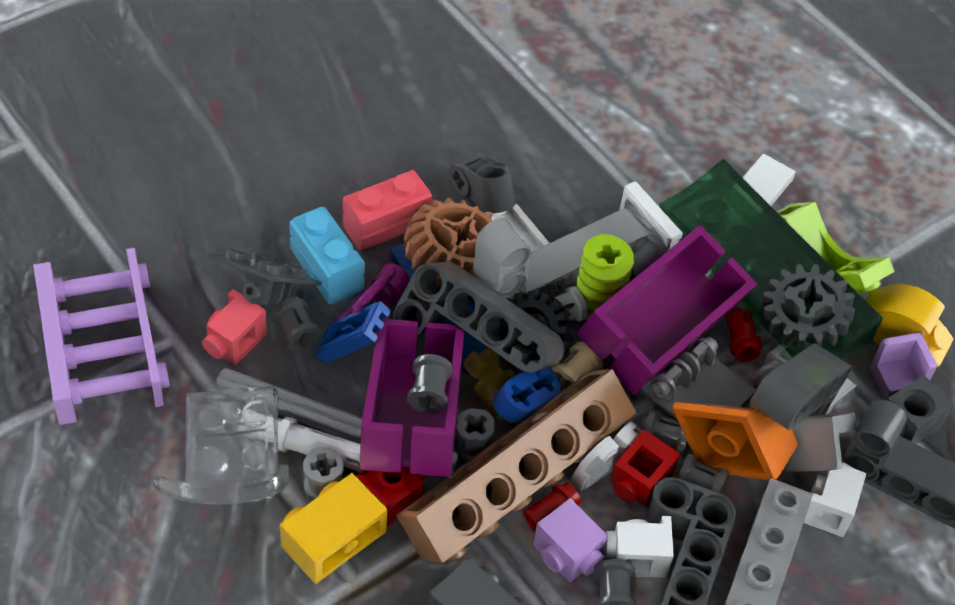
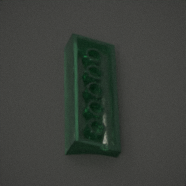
(761, 246)

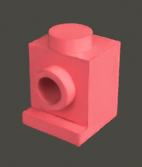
(235, 329)

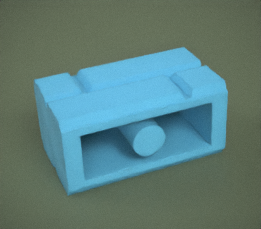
(327, 255)

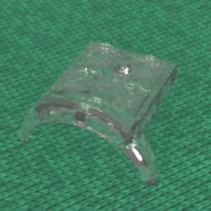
(230, 448)

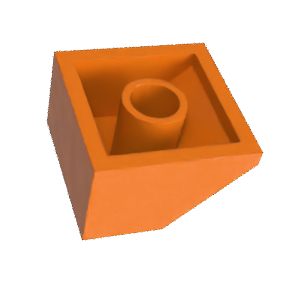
(736, 439)

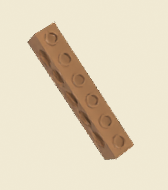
(430, 516)

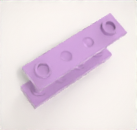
(64, 357)

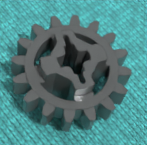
(829, 309)

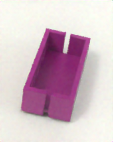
(665, 309)
(390, 429)

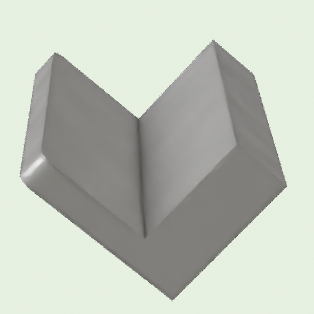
(820, 442)

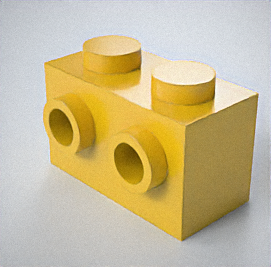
(333, 527)

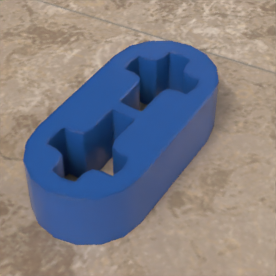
(530, 398)

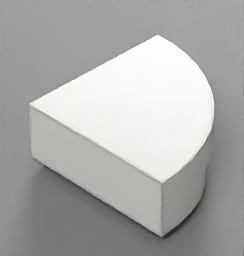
(626, 437)
(596, 464)

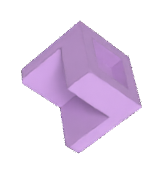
(901, 362)

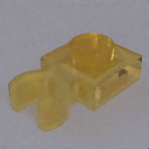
(490, 377)

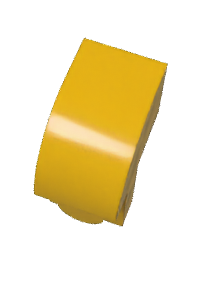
(910, 311)

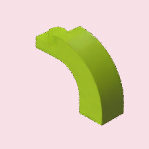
(860, 273)

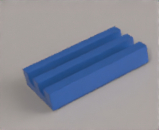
(352, 332)

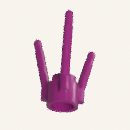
(385, 287)

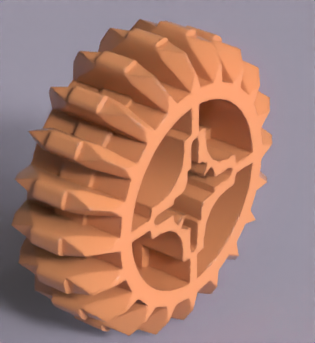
(444, 234)

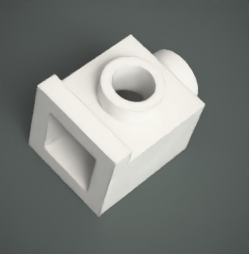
(835, 499)
(644, 545)

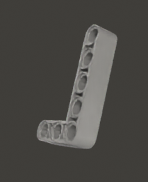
(510, 267)

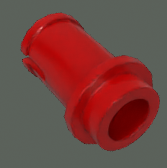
(744, 344)
(549, 503)

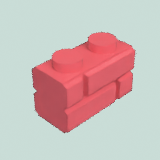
(383, 209)

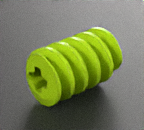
(603, 269)

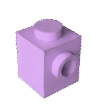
(570, 541)

